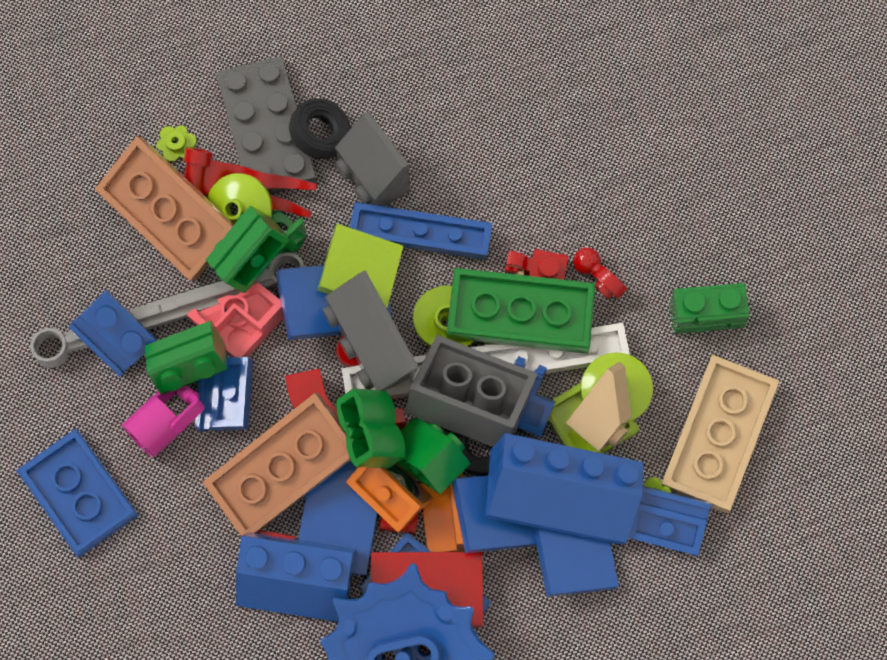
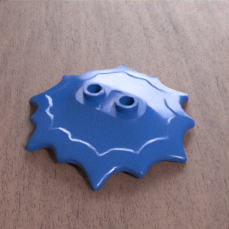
(399, 619)

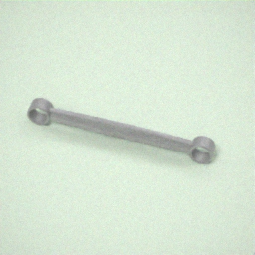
(162, 311)

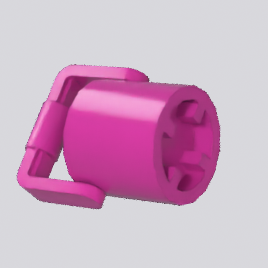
(156, 425)

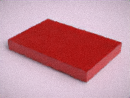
(450, 572)

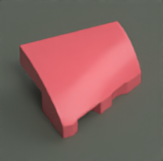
(243, 319)

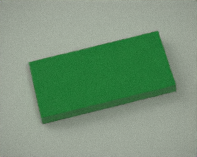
(521, 310)

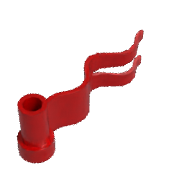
(205, 172)

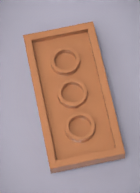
(164, 207)
(280, 466)

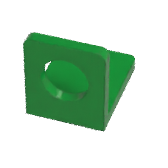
(296, 231)

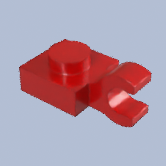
(542, 264)

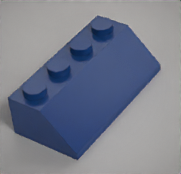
(563, 489)

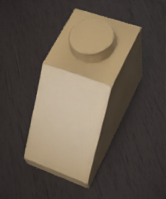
(604, 410)

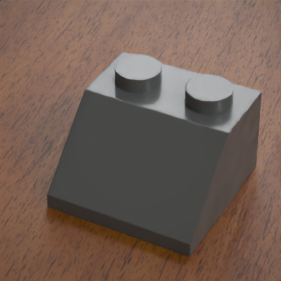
(372, 163)

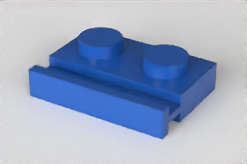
(112, 332)
(226, 397)
(670, 520)

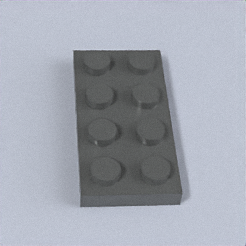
(259, 116)

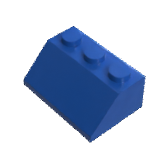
(292, 575)

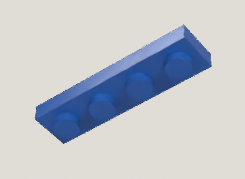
(424, 230)

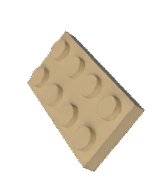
(720, 433)

